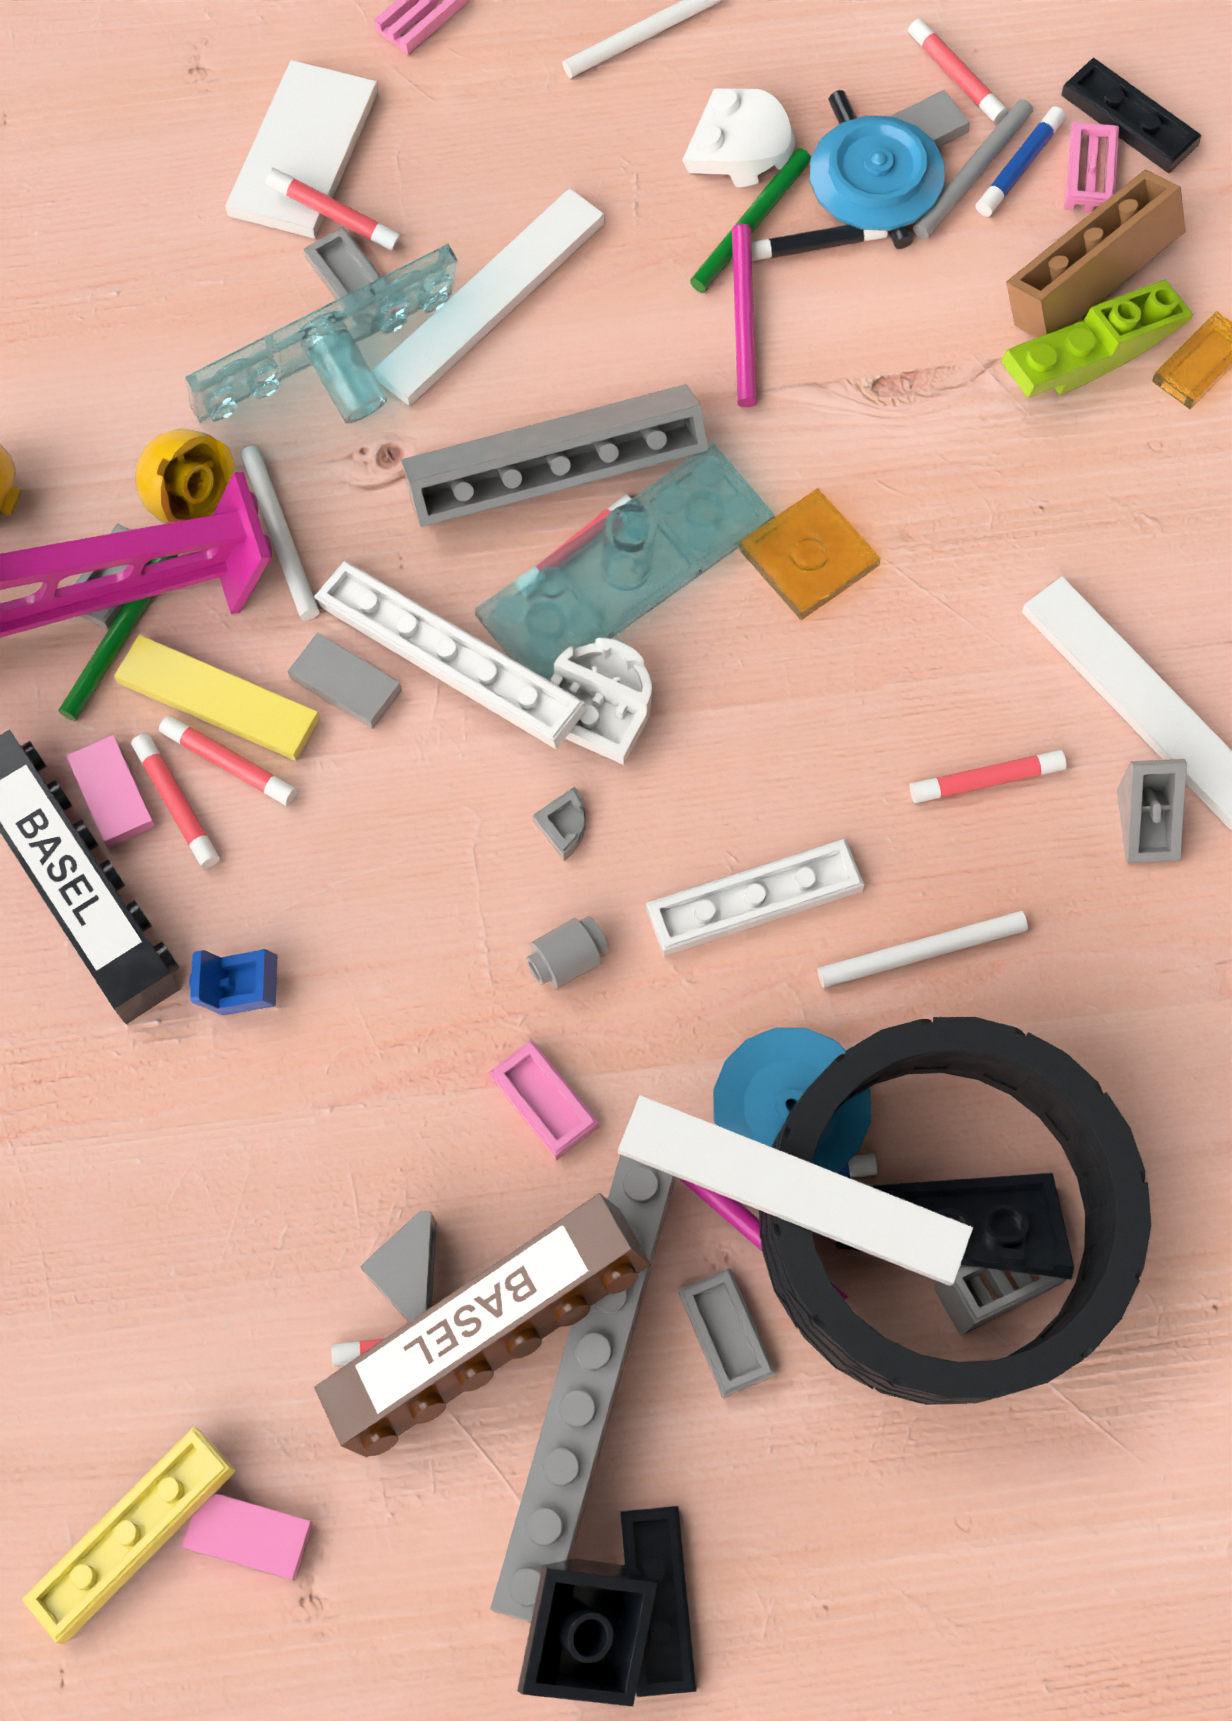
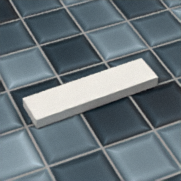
(754, 897)

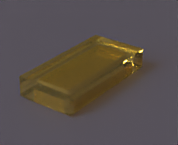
(1198, 362)

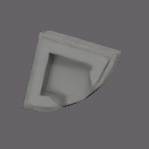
(563, 822)

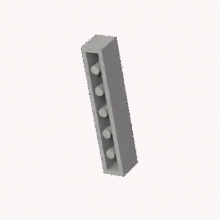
(555, 454)

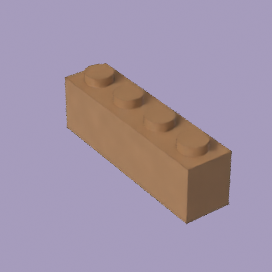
(1097, 255)

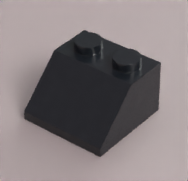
(588, 1632)

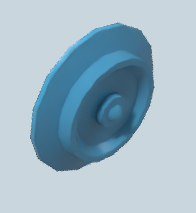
(877, 173)
(767, 1080)

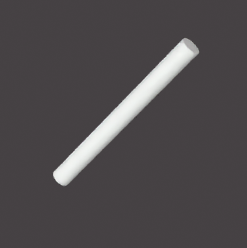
(634, 35)
(279, 533)
(922, 949)

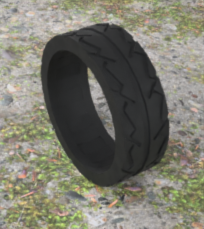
(1098, 1150)

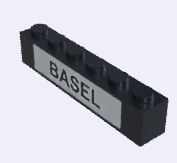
(78, 888)

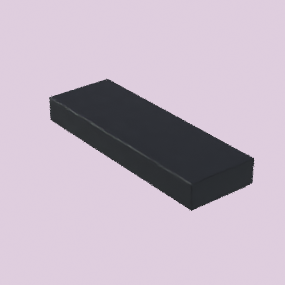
(1140, 119)
(655, 1549)

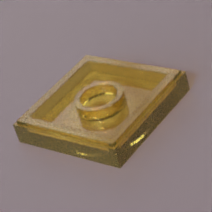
(809, 554)

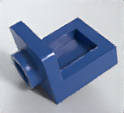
(234, 981)

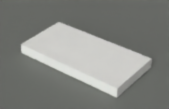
(306, 136)

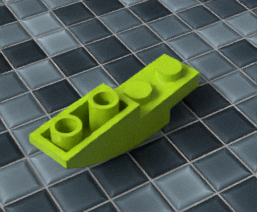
(1099, 343)

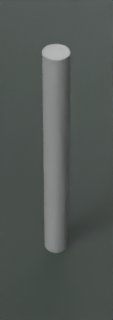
(973, 168)

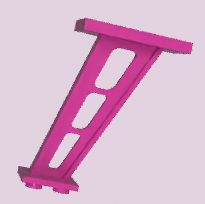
(233, 552)

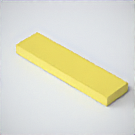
(217, 697)
(128, 1536)

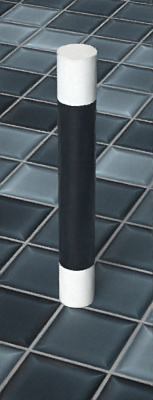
(812, 241)

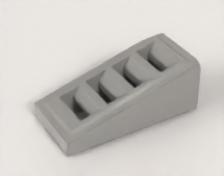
(971, 1304)

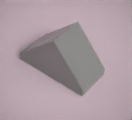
(1152, 810)
(405, 1266)

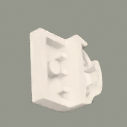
(740, 136)
(615, 693)

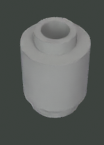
(567, 952)

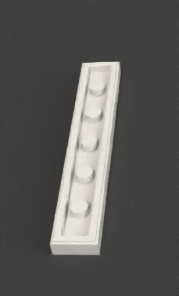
(488, 297)
(451, 654)
(1135, 692)
(795, 1190)

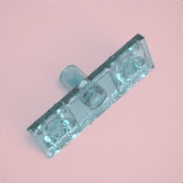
(327, 343)
(625, 562)

